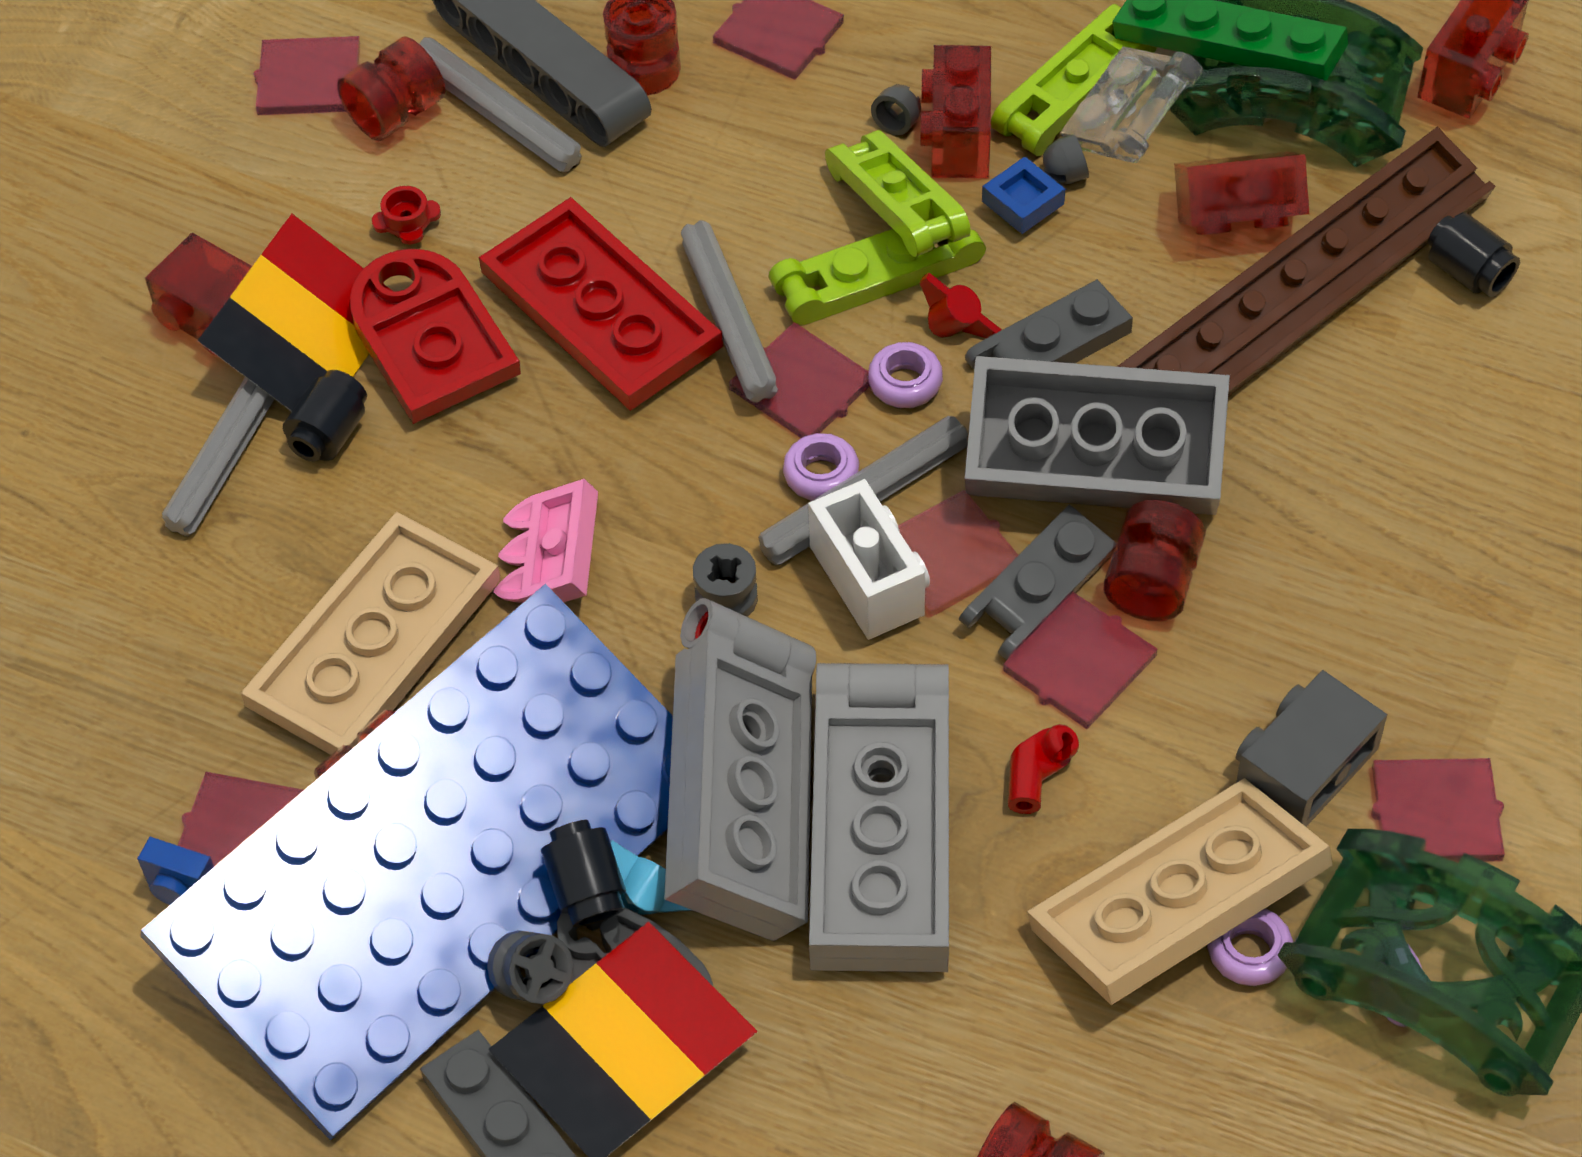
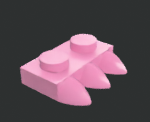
(555, 543)

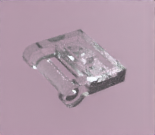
(1130, 102)

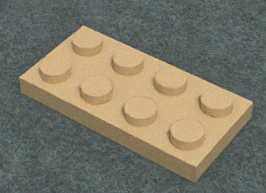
(371, 634)
(1179, 890)

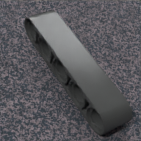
(552, 64)

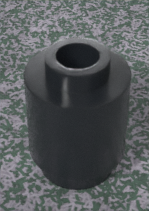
(1472, 254)
(325, 416)
(584, 873)

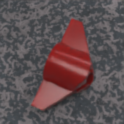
(955, 310)

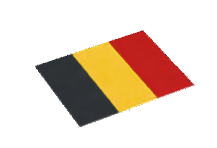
(290, 315)
(622, 1042)

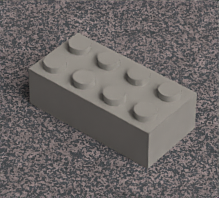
(1096, 434)

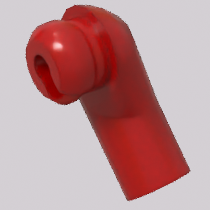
(1035, 761)

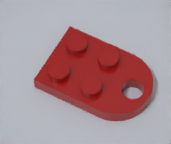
(431, 337)

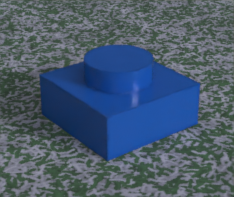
(1023, 195)
(171, 868)

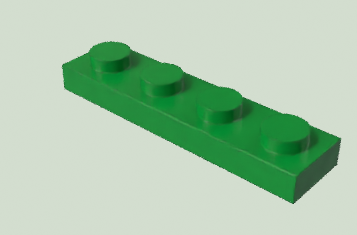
(1234, 34)

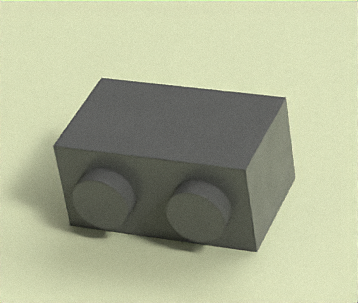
(1311, 746)

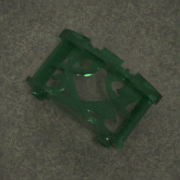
(1328, 110)
(1398, 874)

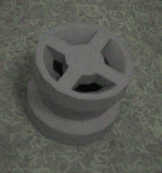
(731, 562)
(546, 970)

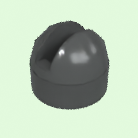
(887, 118)
(1065, 161)

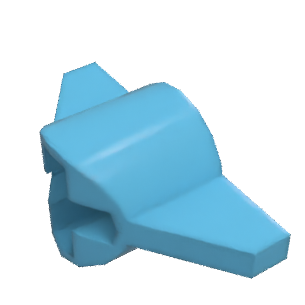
(643, 883)

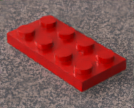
(601, 303)

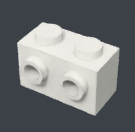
(867, 559)

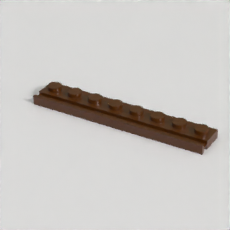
(1320, 266)

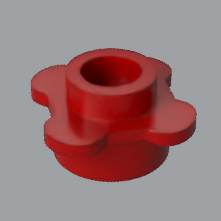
(405, 214)

